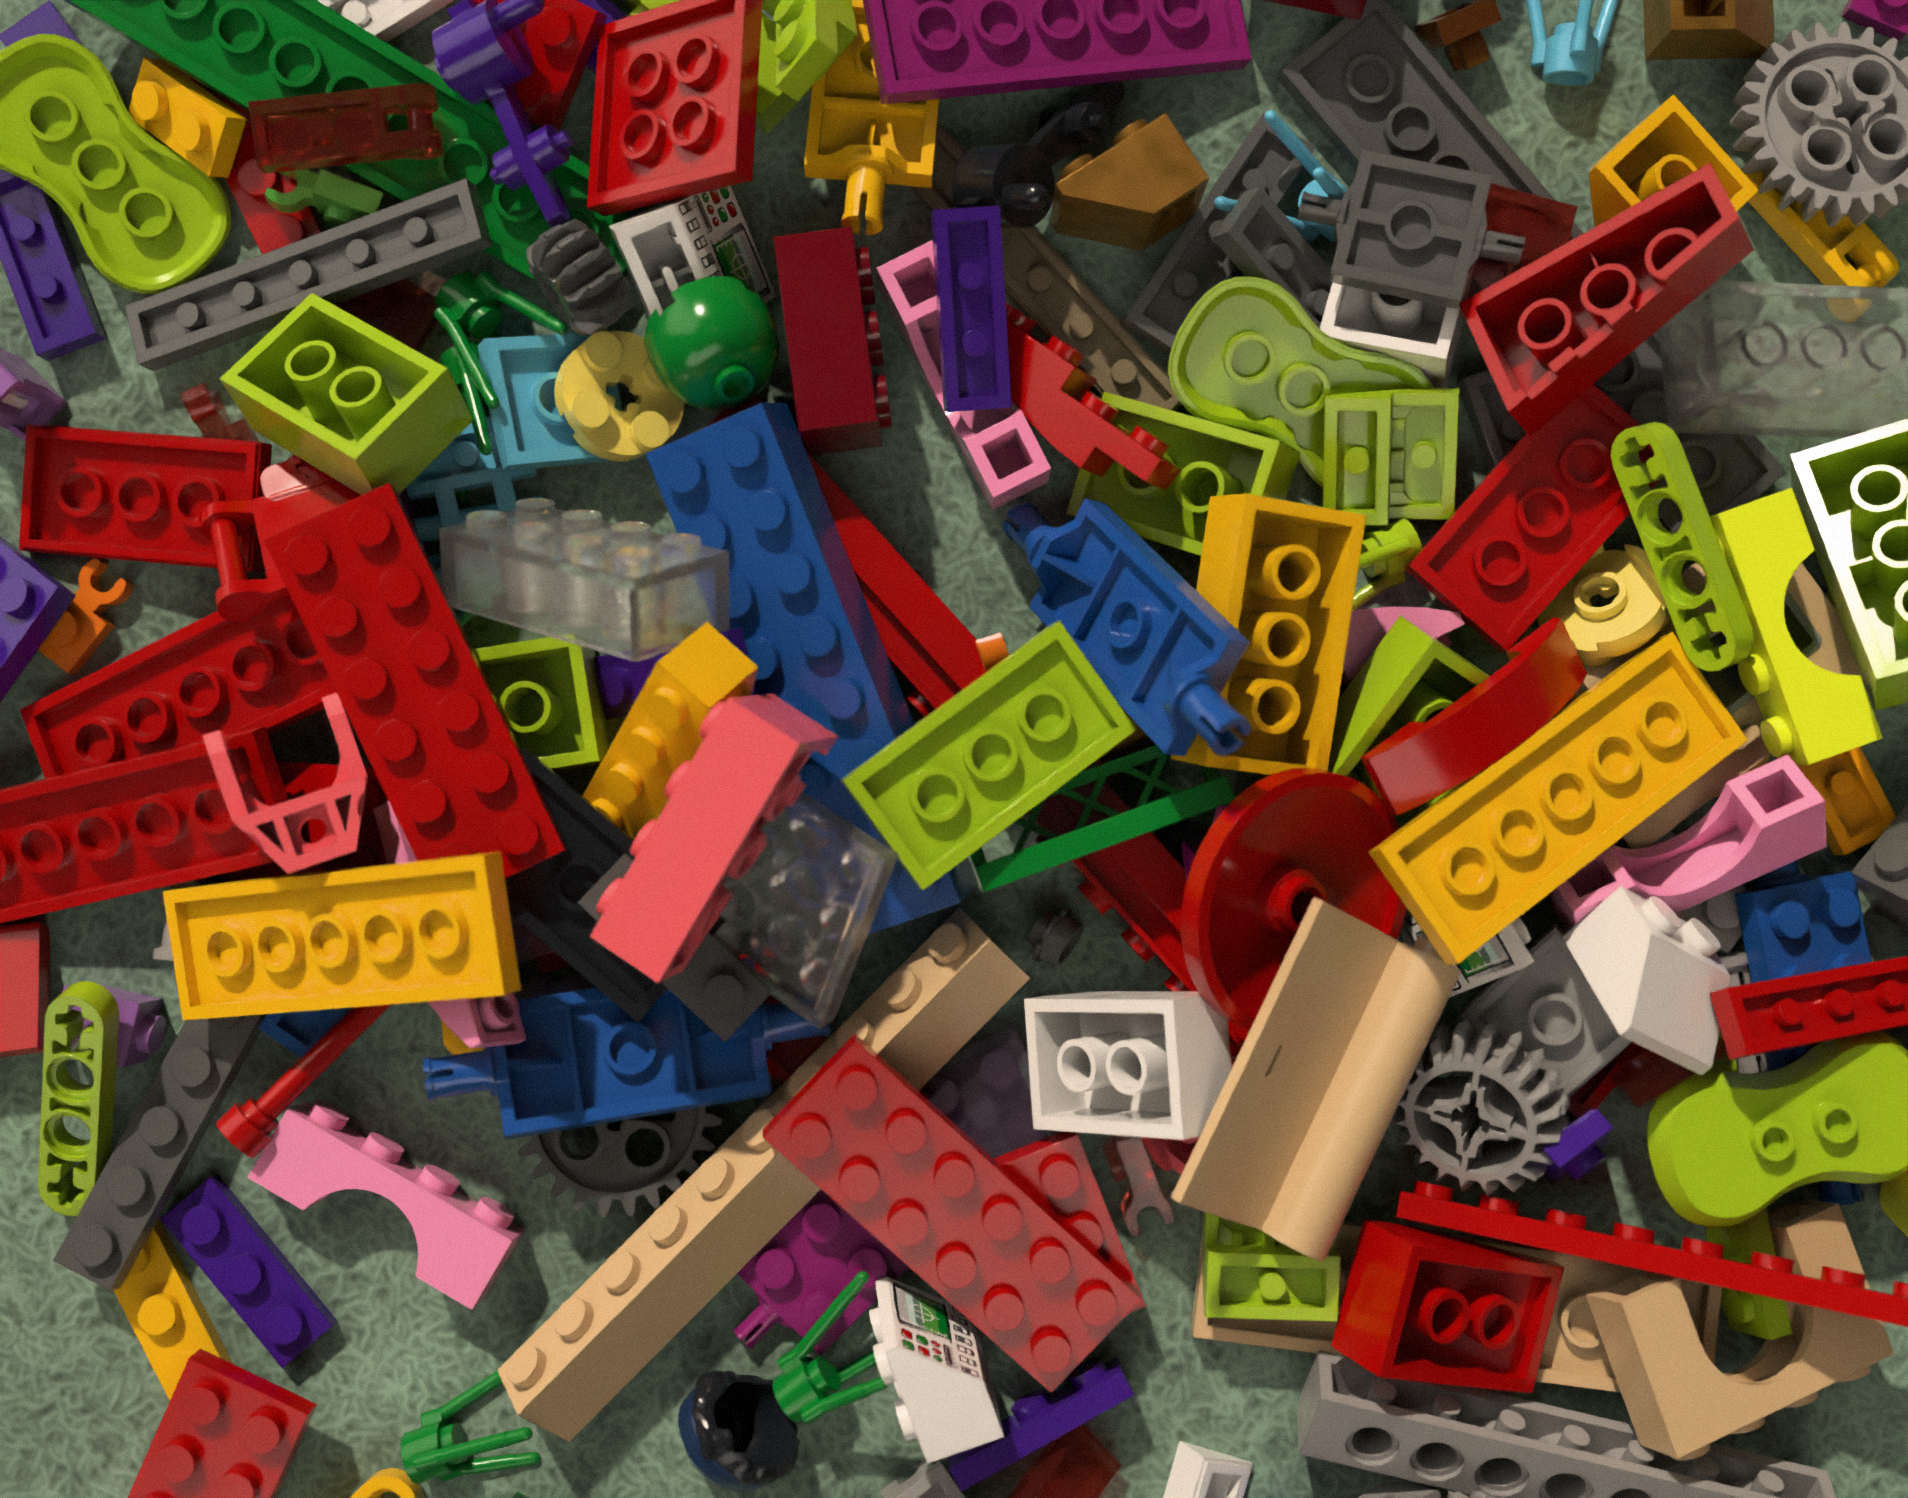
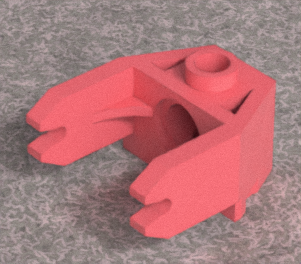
(280, 826)

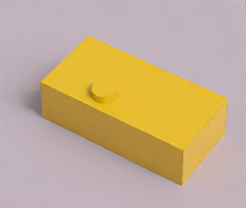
(1289, 588)

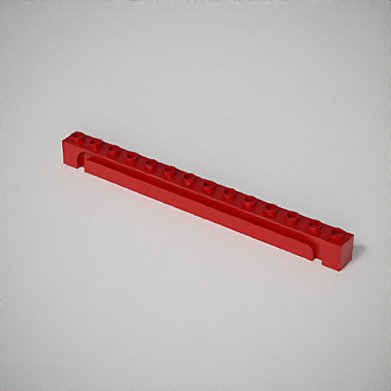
(939, 661)

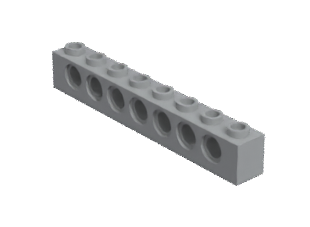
(1515, 1445)

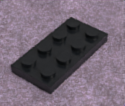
(548, 893)

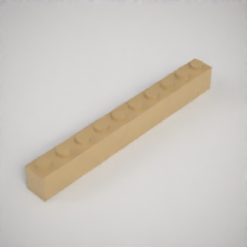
(744, 1191)

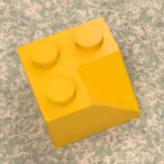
(1657, 155)

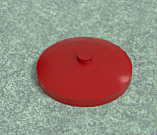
(1262, 866)

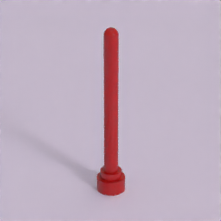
(251, 1124)

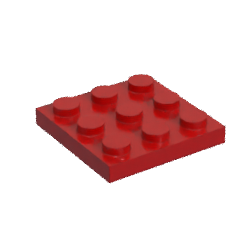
(674, 103)

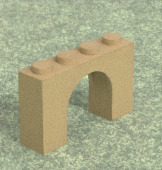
(1675, 1390)

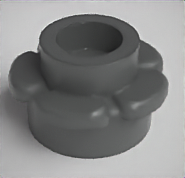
(1054, 937)

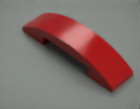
(1480, 725)

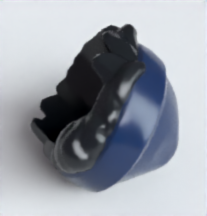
(737, 1431)

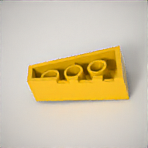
(666, 726)

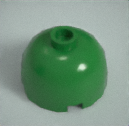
(713, 343)

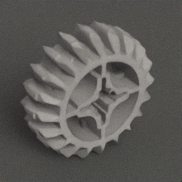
(1511, 1100)

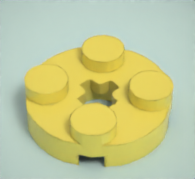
(591, 412)
(1624, 623)

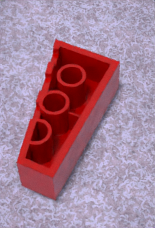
(1602, 295)

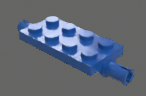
(1136, 624)
(1800, 928)
(599, 1066)

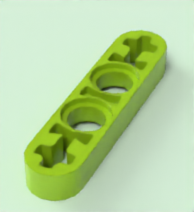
(1693, 541)
(67, 1097)

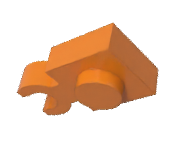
(82, 624)

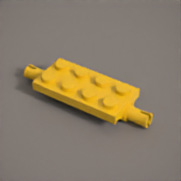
(866, 141)

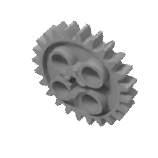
(1833, 123)

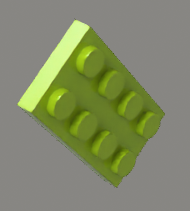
(988, 755)

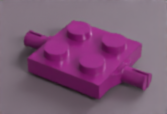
(809, 1267)

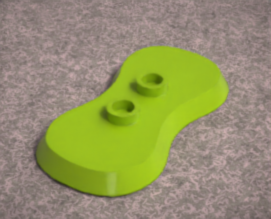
(133, 201)
(1265, 367)
(1744, 1139)

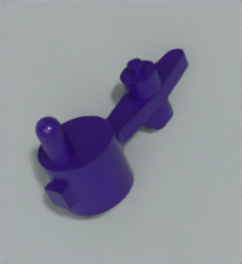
(483, 58)

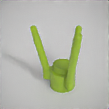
(1386, 554)

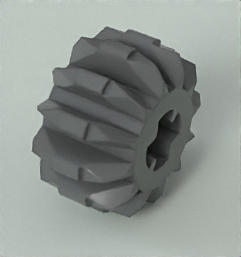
(579, 277)

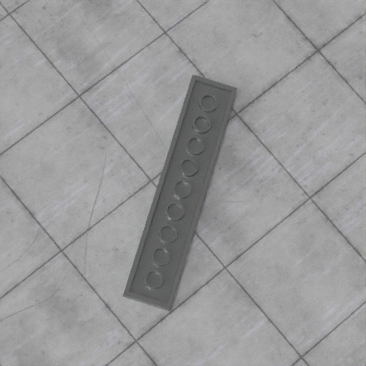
(1385, 93)

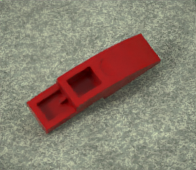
(1073, 420)

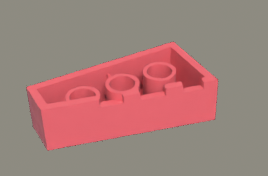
(707, 831)

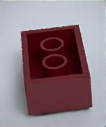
(832, 340)

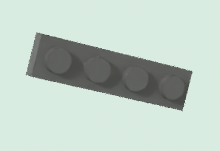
(1196, 259)

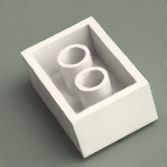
(1125, 1062)

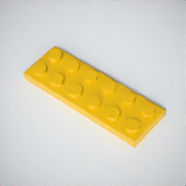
(1557, 799)
(344, 938)

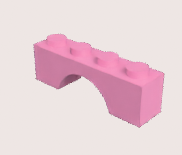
(993, 441)
(1750, 831)
(457, 1238)

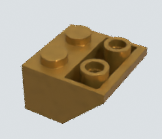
(1707, 29)
(1132, 190)

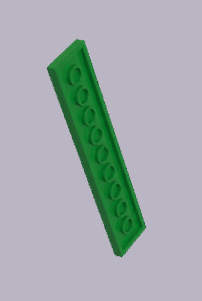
(308, 49)

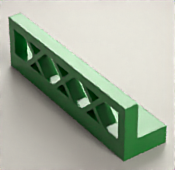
(1109, 831)

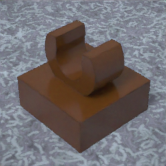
(1459, 32)

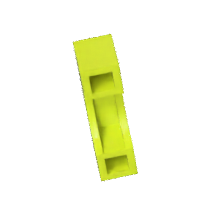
(1801, 704)

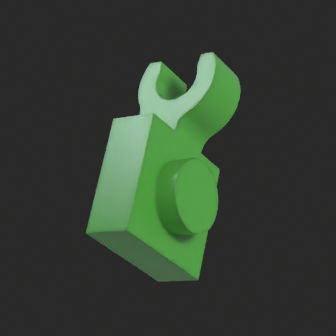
(333, 196)

